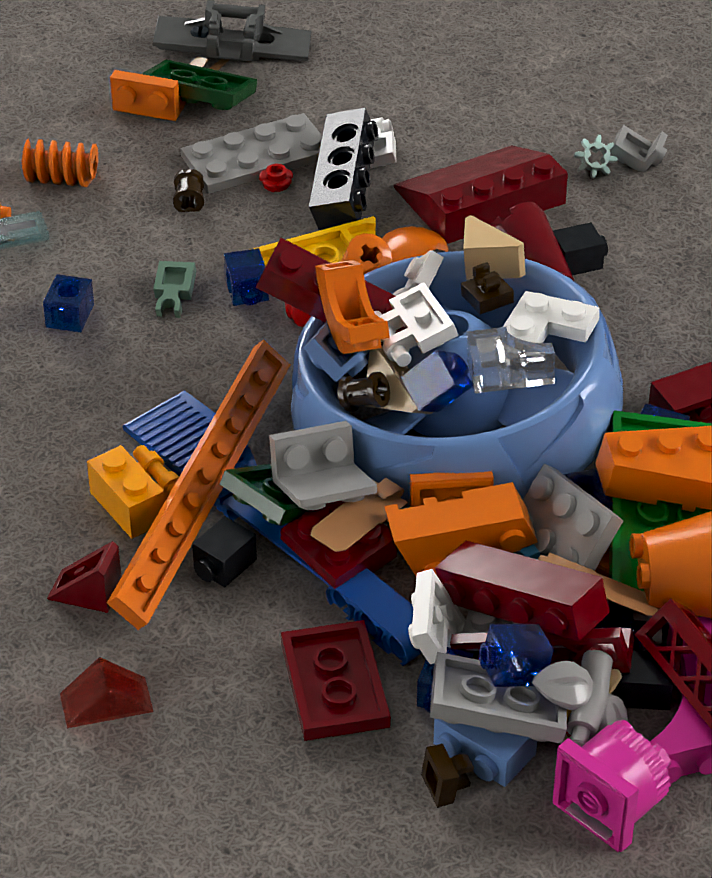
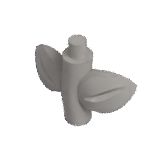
(584, 692)

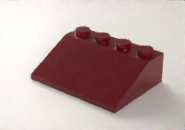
(484, 189)

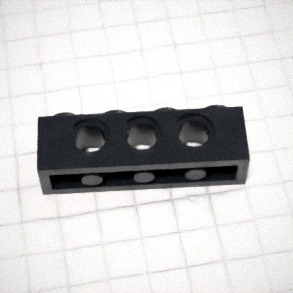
(343, 168)

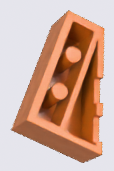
(658, 466)
(483, 516)

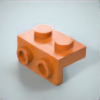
(145, 95)

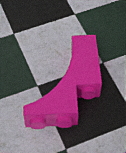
(688, 736)

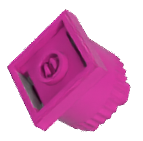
(611, 781)

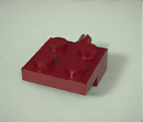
(336, 568)

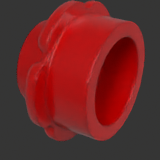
(276, 178)

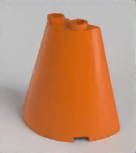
(676, 563)

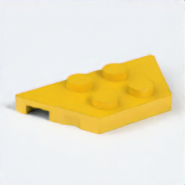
(327, 243)

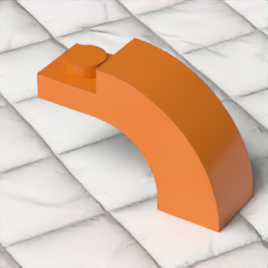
(348, 307)

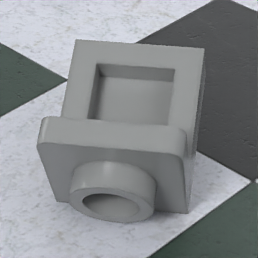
(636, 150)

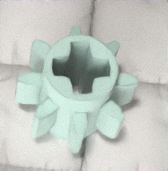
(595, 147)

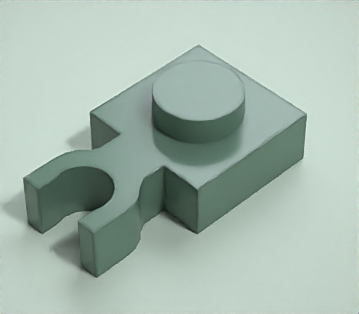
(172, 283)

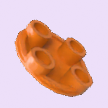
(413, 242)

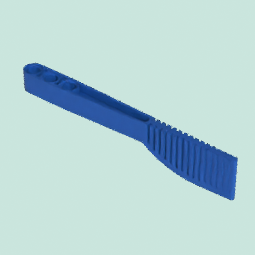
(174, 433)

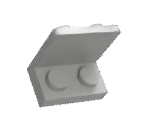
(318, 466)

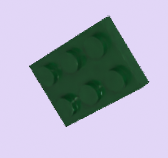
(205, 84)
(256, 488)

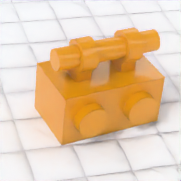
(127, 486)

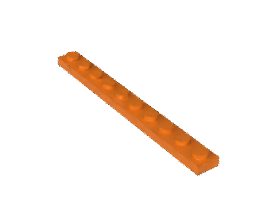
(198, 487)

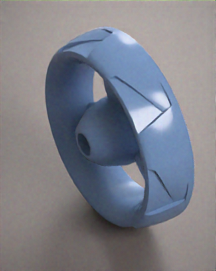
(543, 423)

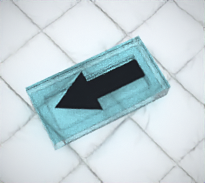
(22, 230)

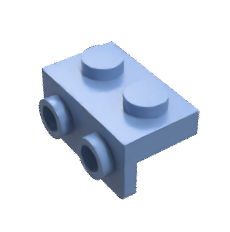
(327, 356)

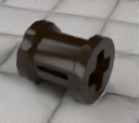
(188, 191)
(363, 391)

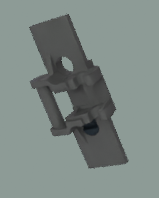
(212, 40)

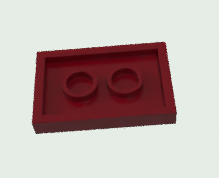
(335, 680)

